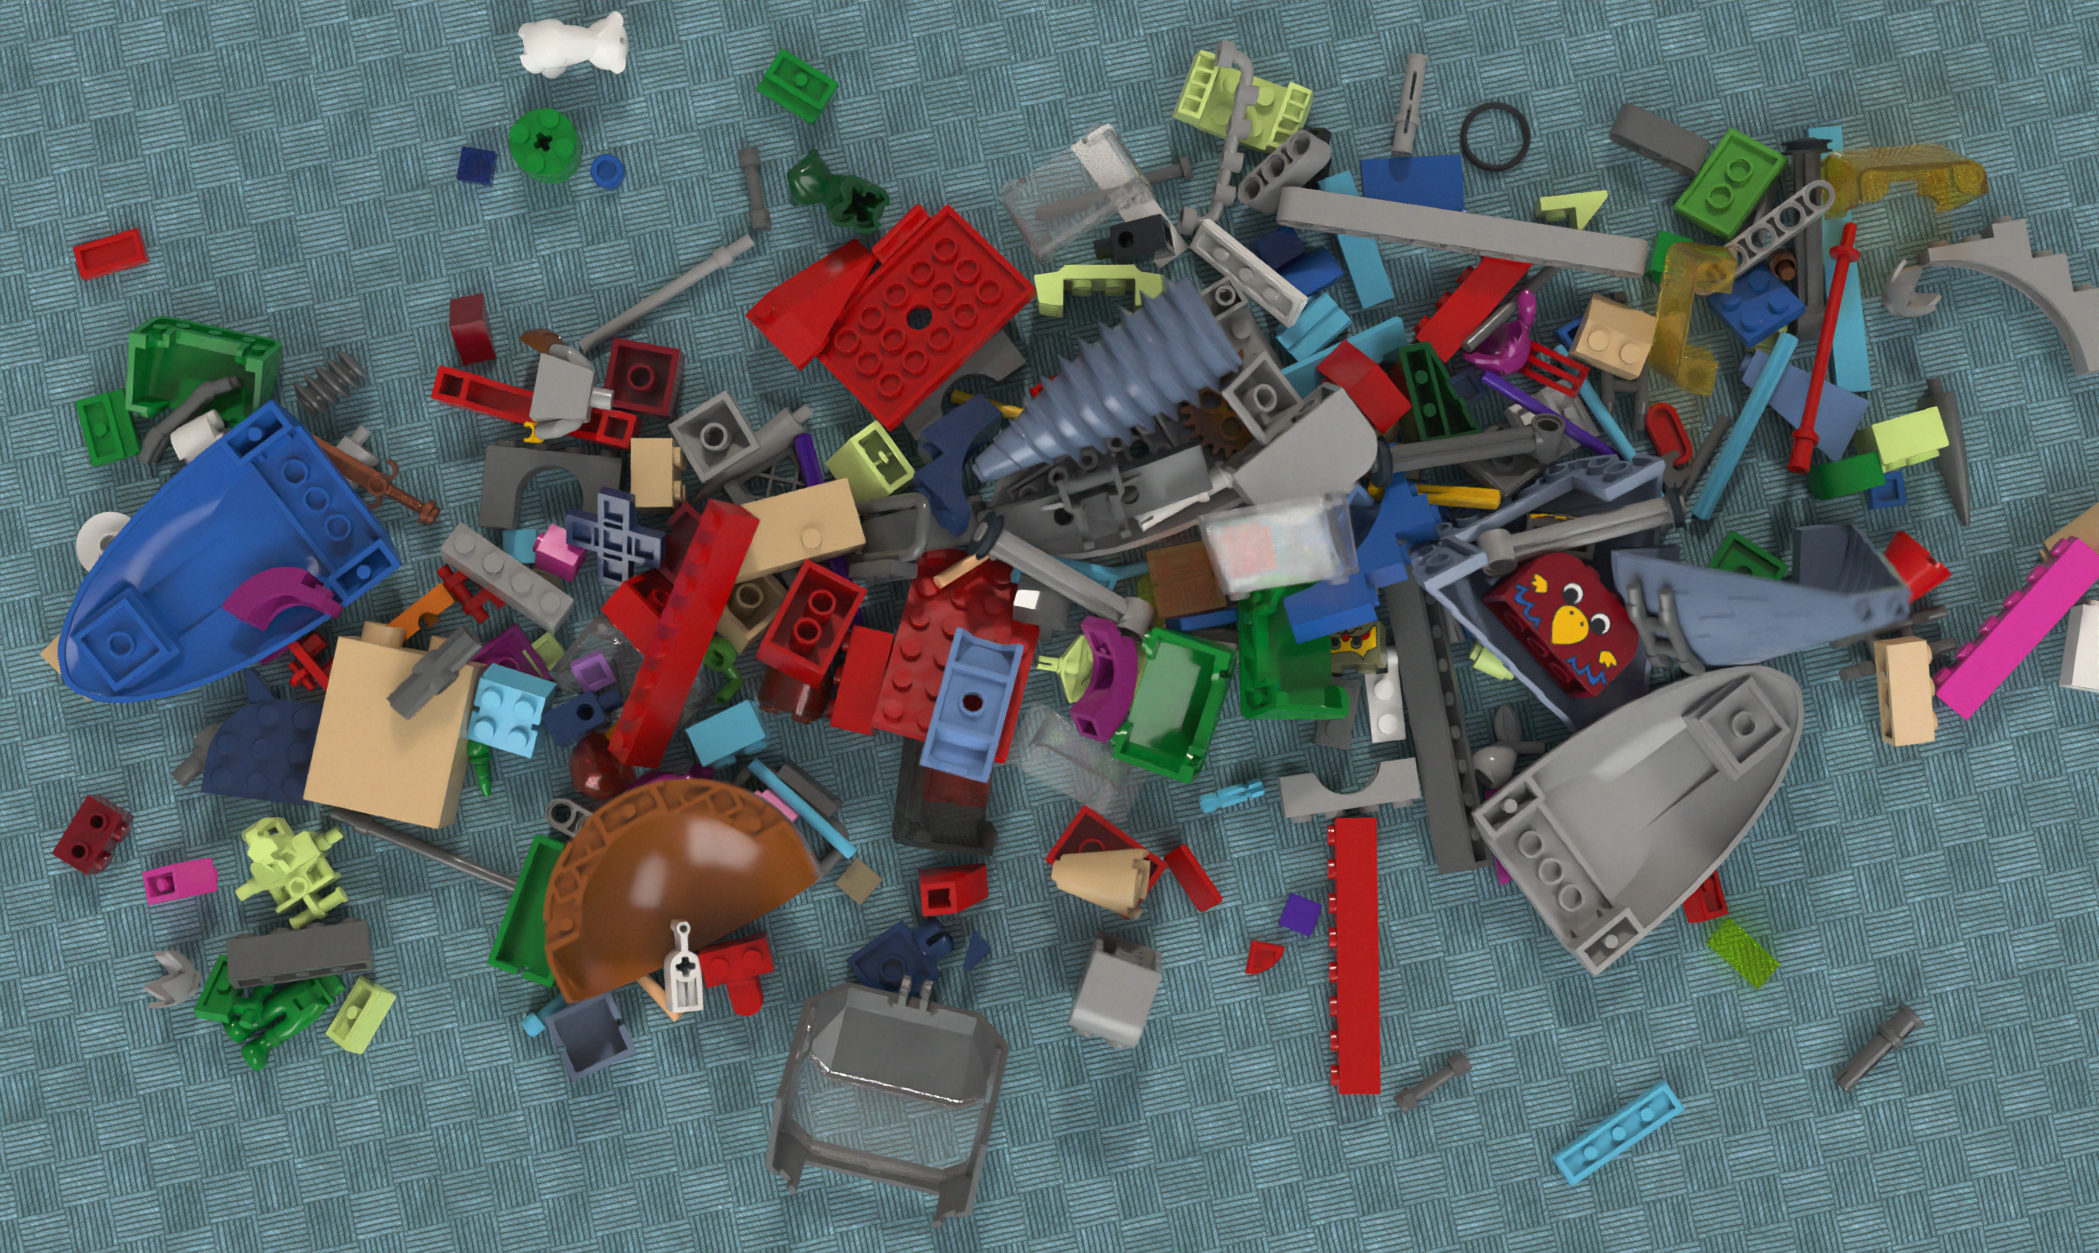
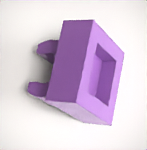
(593, 671)

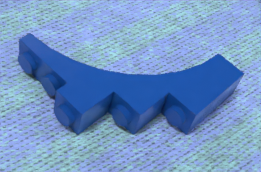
(1402, 523)

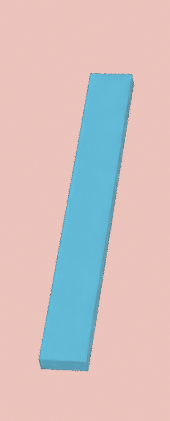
(1849, 346)

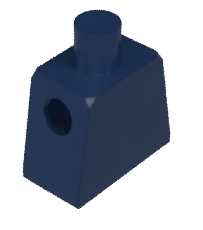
(568, 721)

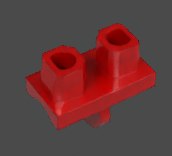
(307, 652)

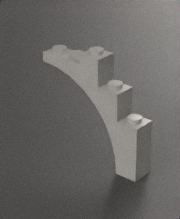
(2044, 278)

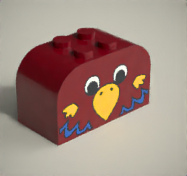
(1565, 621)

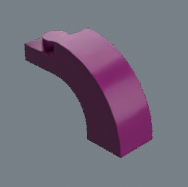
(275, 590)

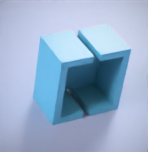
(508, 708)
(729, 734)

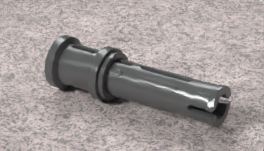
(1888, 1037)

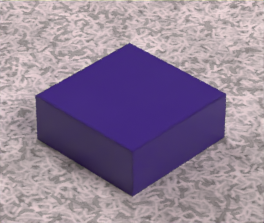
(1299, 914)

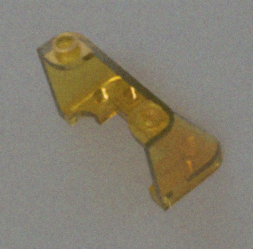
(1866, 172)

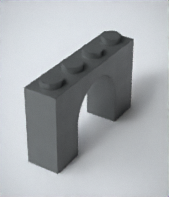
(511, 469)

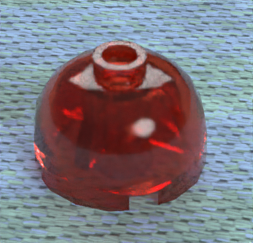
(597, 770)

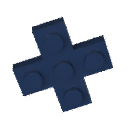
(615, 537)

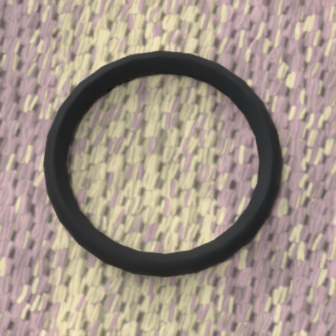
(1495, 105)

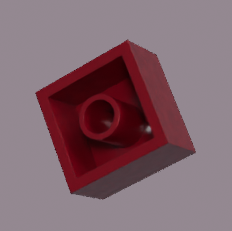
(645, 378)

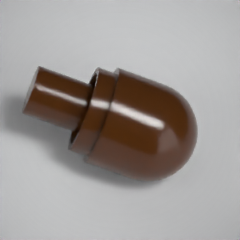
(1782, 263)

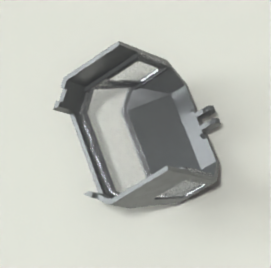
(889, 1093)

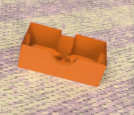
(426, 607)

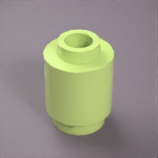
(1488, 663)

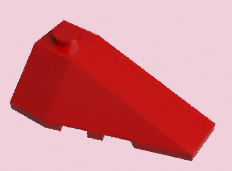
(805, 307)

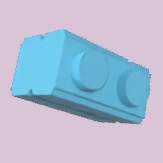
(1313, 331)

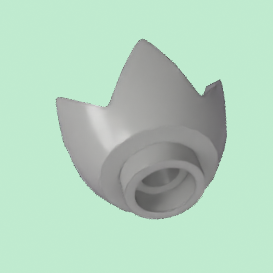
(1901, 294)
(178, 984)

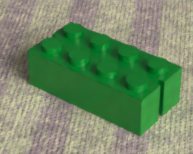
(523, 930)

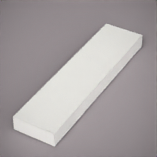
(1249, 272)

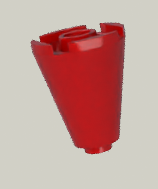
(1915, 565)

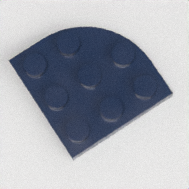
(264, 752)

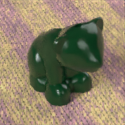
(847, 197)

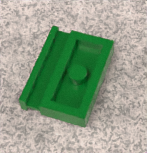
(797, 87)
(108, 428)

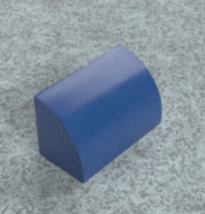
(1313, 272)

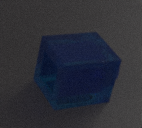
(1279, 248)

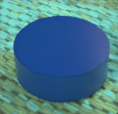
(607, 171)

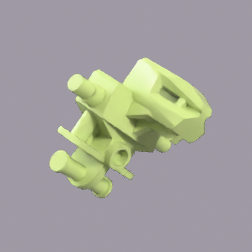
(292, 868)

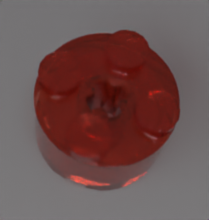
(788, 694)
(944, 787)

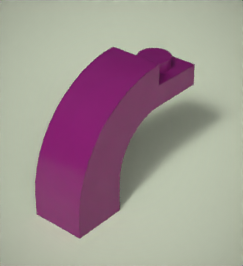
(1112, 680)

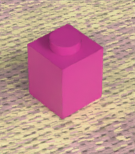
(557, 556)

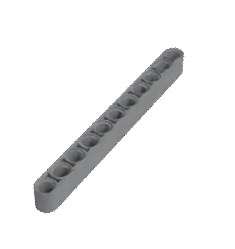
(1462, 232)

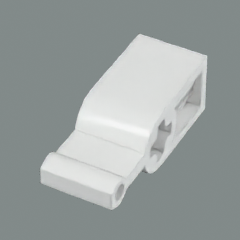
(683, 988)

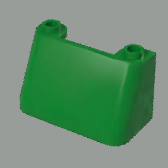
(177, 355)
(1278, 674)
(1176, 704)

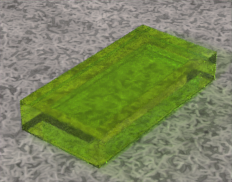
(1742, 953)

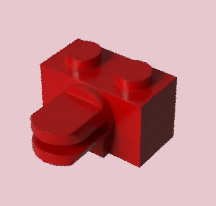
(738, 966)

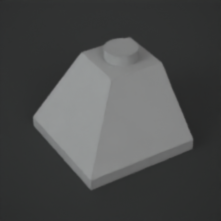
(715, 436)

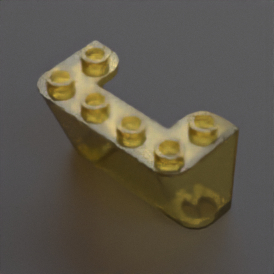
(1685, 269)

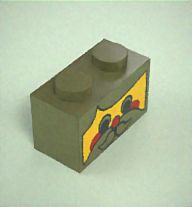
(1359, 649)

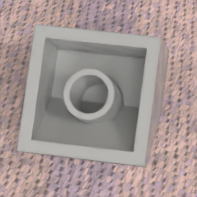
(1261, 396)

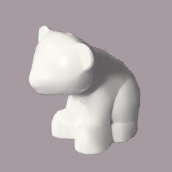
(554, 46)

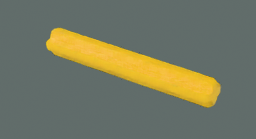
(1450, 495)

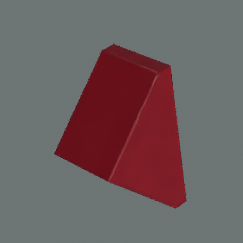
(472, 329)

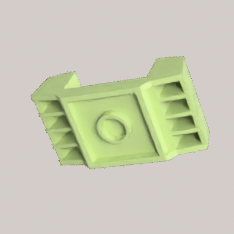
(1209, 101)
(1089, 278)

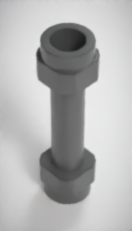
(750, 162)
(1457, 1066)

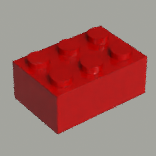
(811, 624)
(860, 679)
(1095, 834)

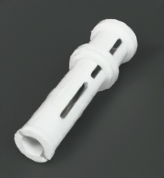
(1153, 517)

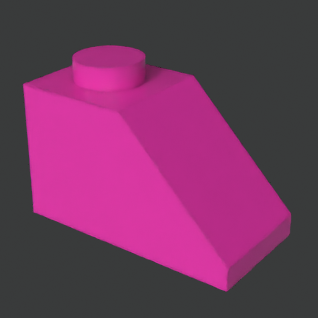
(180, 881)

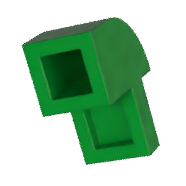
(1846, 476)

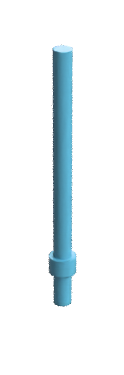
(1600, 411)

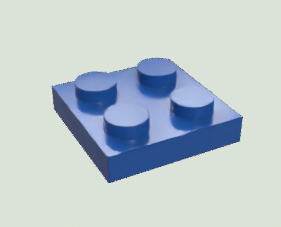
(1756, 306)

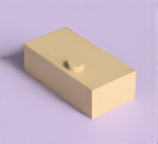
(801, 526)

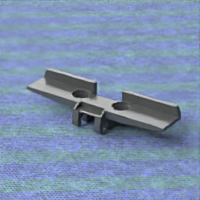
(1159, 480)

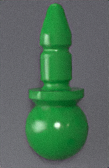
(479, 755)

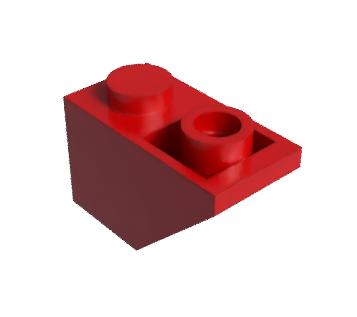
(951, 888)

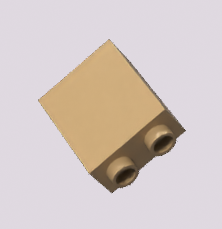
(372, 755)

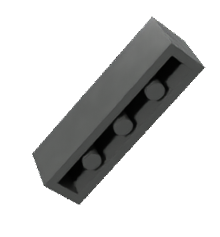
(300, 953)

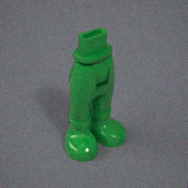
(301, 1001)

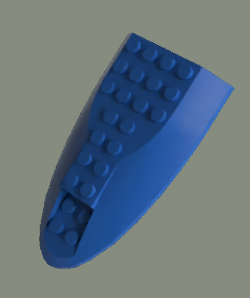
(245, 505)

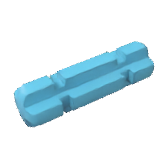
(1231, 795)

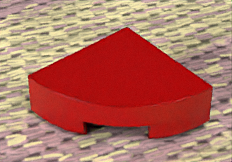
(1262, 956)

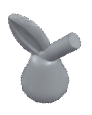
(1496, 762)

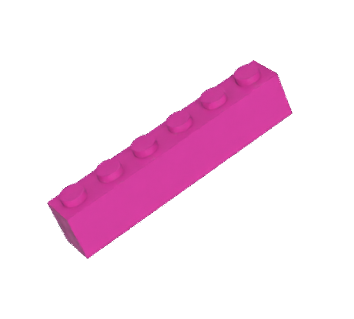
(2018, 626)

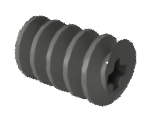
(330, 383)

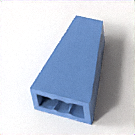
(1837, 412)

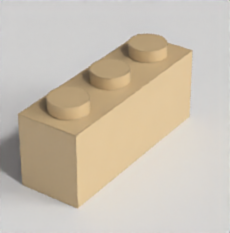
(1905, 690)

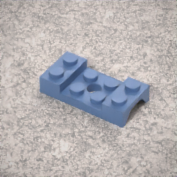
(962, 739)

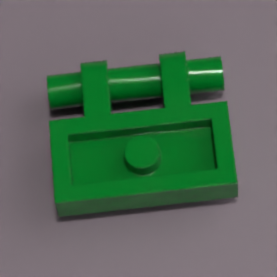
(221, 1000)

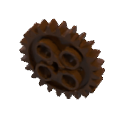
(1209, 423)

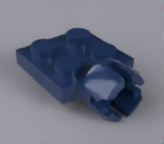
(902, 953)

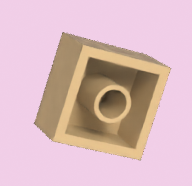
(657, 475)

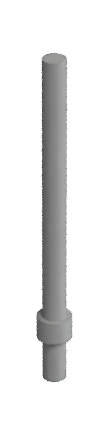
(721, 257)

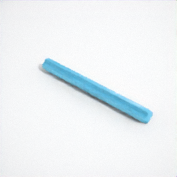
(1745, 426)

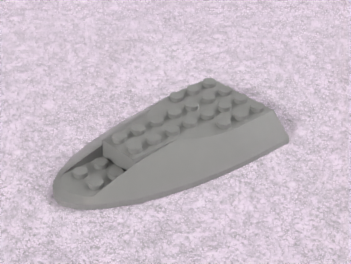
(1643, 805)

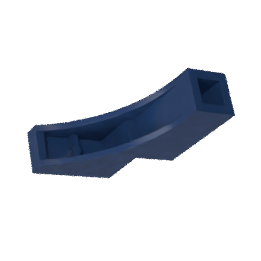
(946, 450)

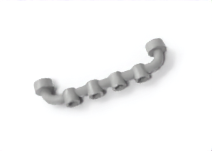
(1236, 129)

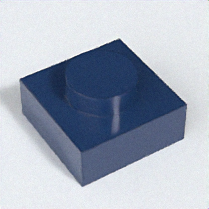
(1468, 386)

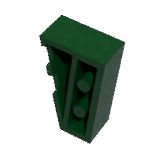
(1425, 383)

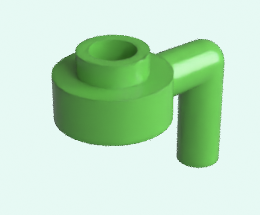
(720, 658)

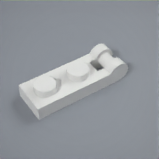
(1385, 701)

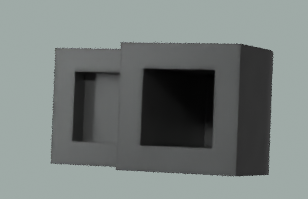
(1041, 606)

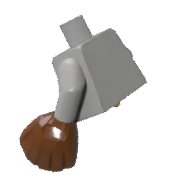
(563, 388)

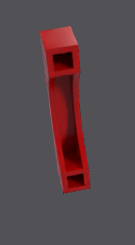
(514, 404)

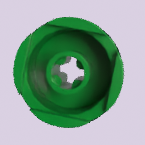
(527, 143)

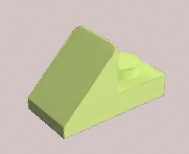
(1578, 206)

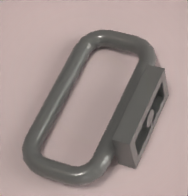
(892, 564)
(813, 793)

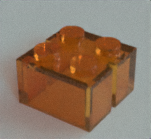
(1183, 581)

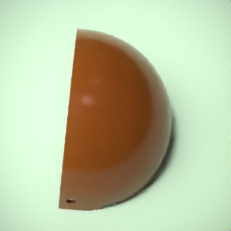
(663, 856)

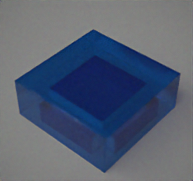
(477, 166)

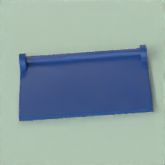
(1416, 181)

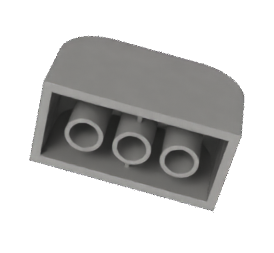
(1313, 454)
(1116, 990)

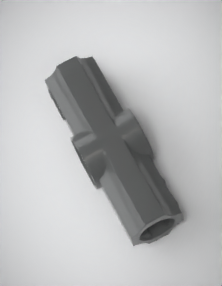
(435, 672)

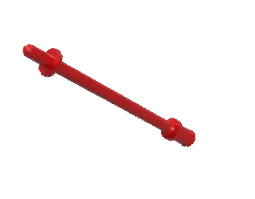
(1805, 437)

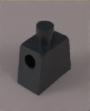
(1151, 241)

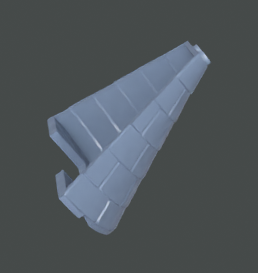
(1455, 577)
(1741, 619)

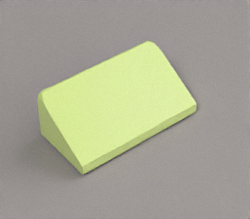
(360, 1015)

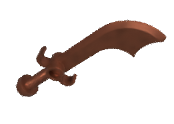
(379, 483)

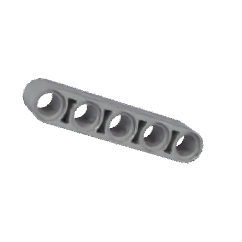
(1780, 233)

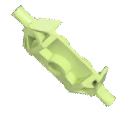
(1076, 668)

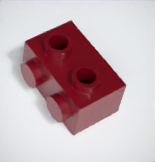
(93, 835)

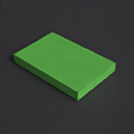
(1730, 184)

